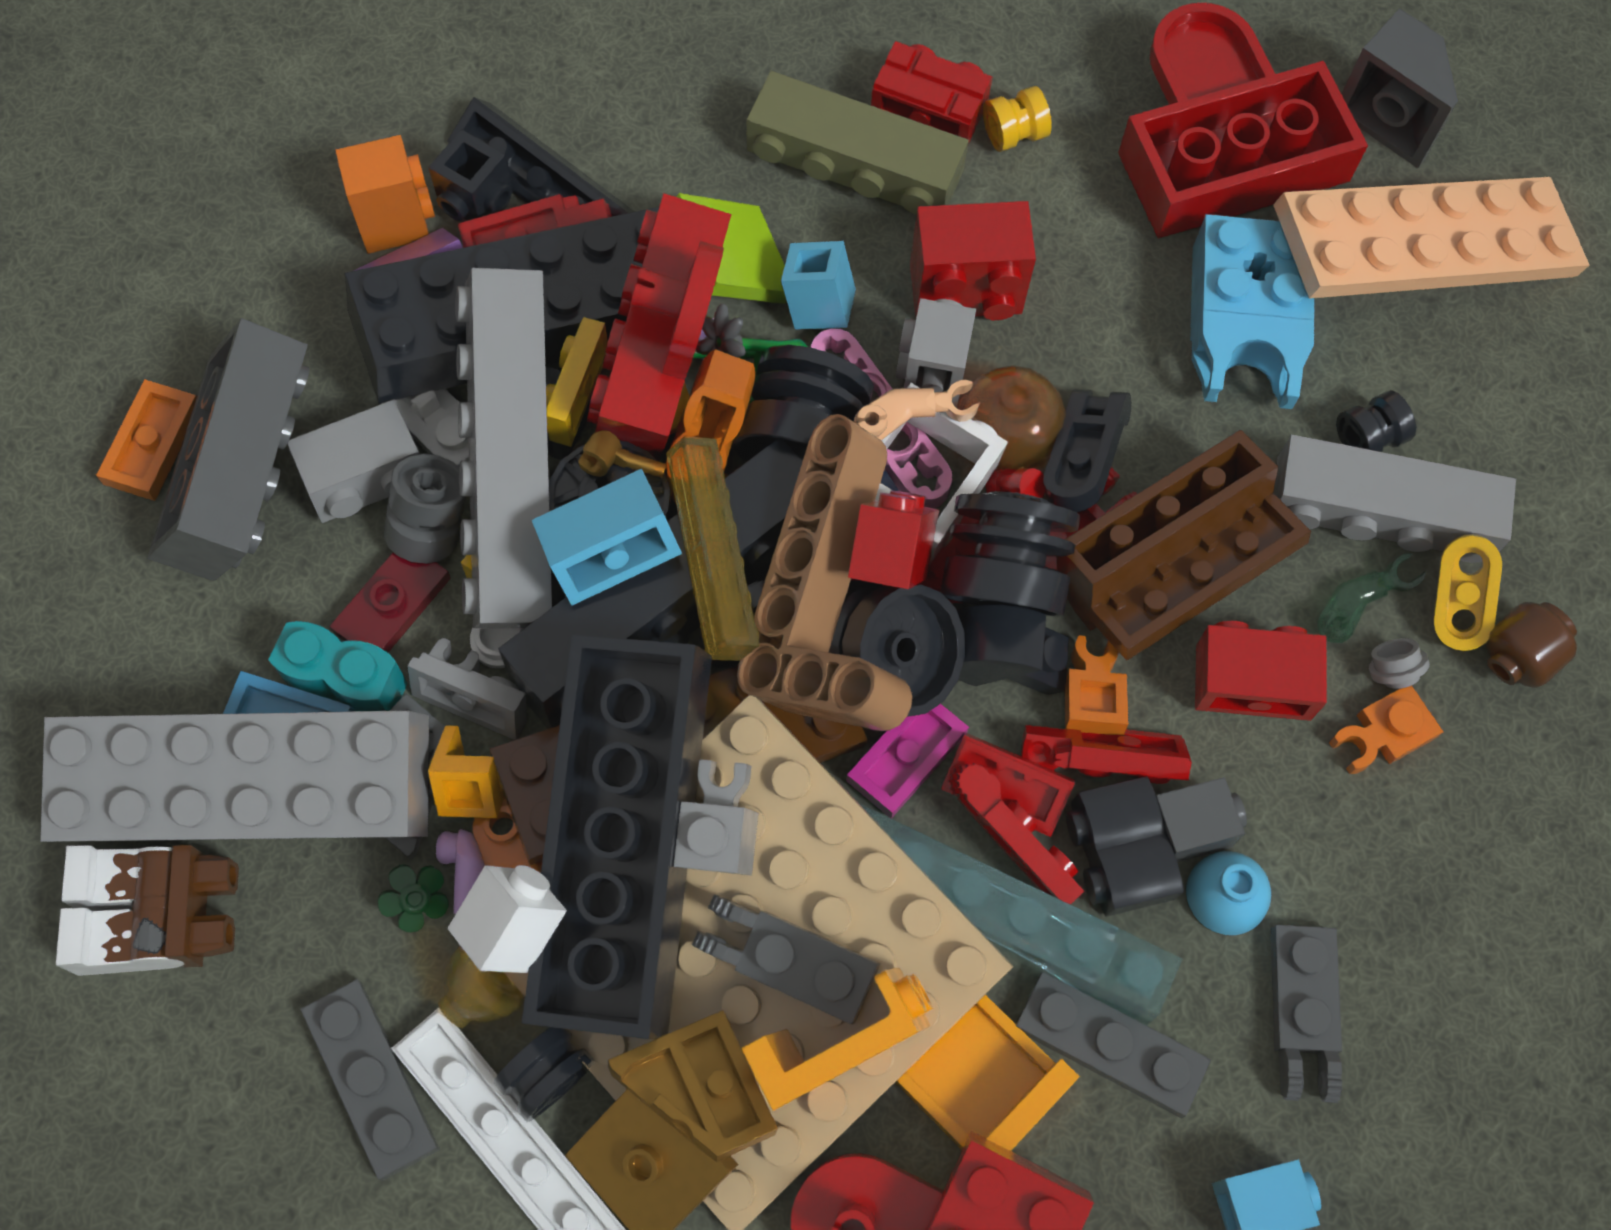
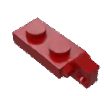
(531, 218)
(1098, 755)

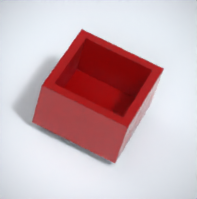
(974, 256)

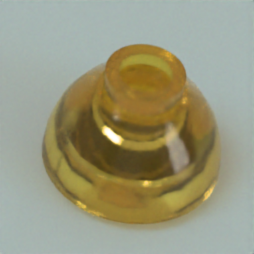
(476, 993)

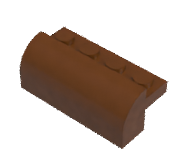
(1180, 546)

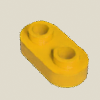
(1467, 591)

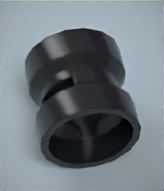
(1380, 424)

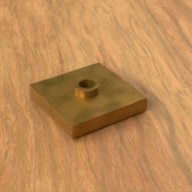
(645, 1166)

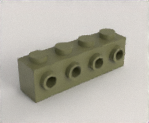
(854, 144)

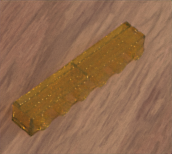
(712, 549)

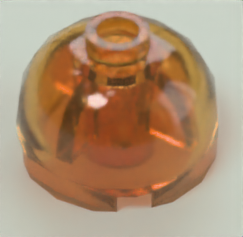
(1021, 410)

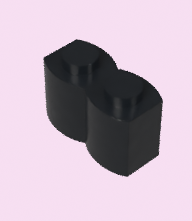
(1124, 847)

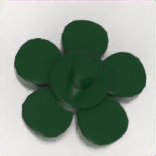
(413, 896)

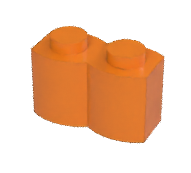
(717, 401)

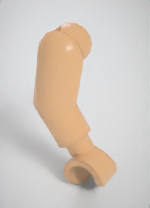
(902, 404)

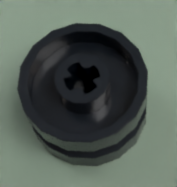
(906, 634)

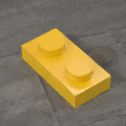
(580, 364)

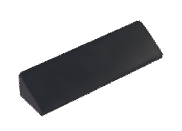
(532, 165)

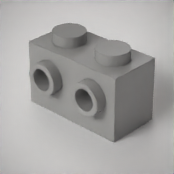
(936, 345)
(352, 459)

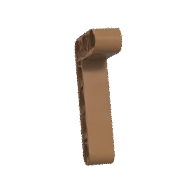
(809, 588)

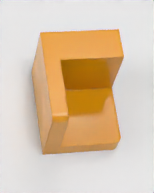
(463, 783)

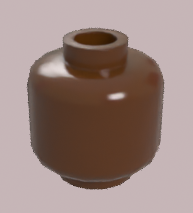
(1531, 644)

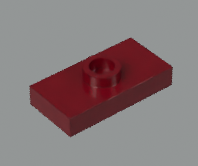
(390, 602)

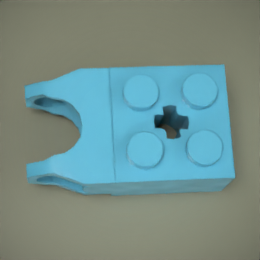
(1248, 306)

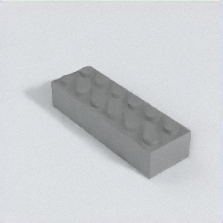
(235, 776)

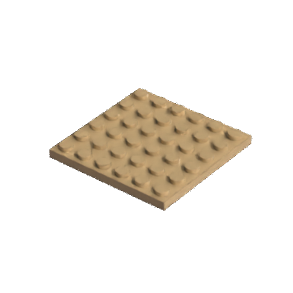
(836, 876)

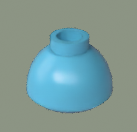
(1228, 893)

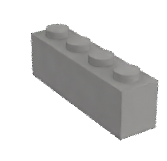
(1392, 496)

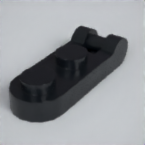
(1085, 448)

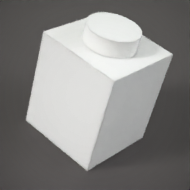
(507, 918)

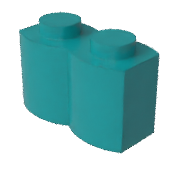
(343, 671)

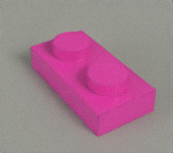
(906, 758)

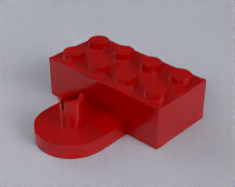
(1232, 125)
(663, 324)
(984, 1192)

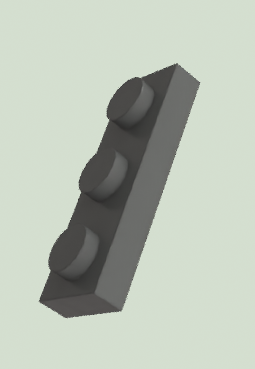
(1113, 1045)
(370, 1080)

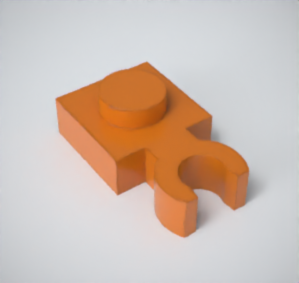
(1093, 695)
(1391, 725)

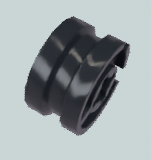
(543, 1072)

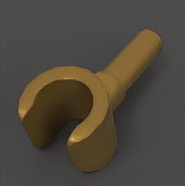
(605, 449)

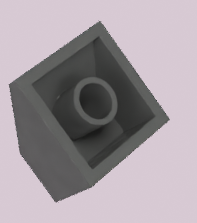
(1402, 87)

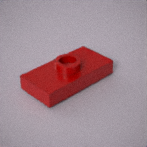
(1029, 784)

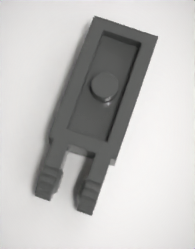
(793, 960)
(1306, 1007)

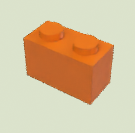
(385, 193)

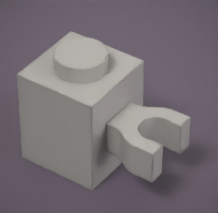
(718, 832)

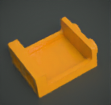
(786, 1075)
(986, 1079)

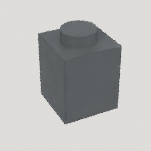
(1202, 819)

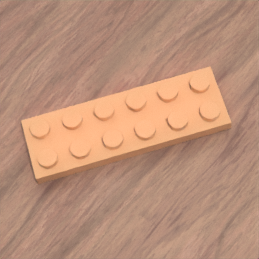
(1429, 236)

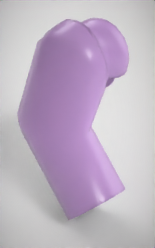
(464, 852)

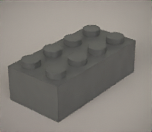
(230, 452)

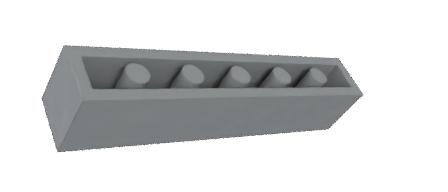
(506, 446)

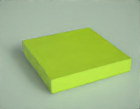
(750, 259)

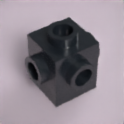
(470, 178)

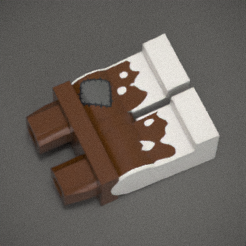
(142, 909)

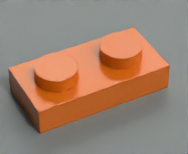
(148, 440)

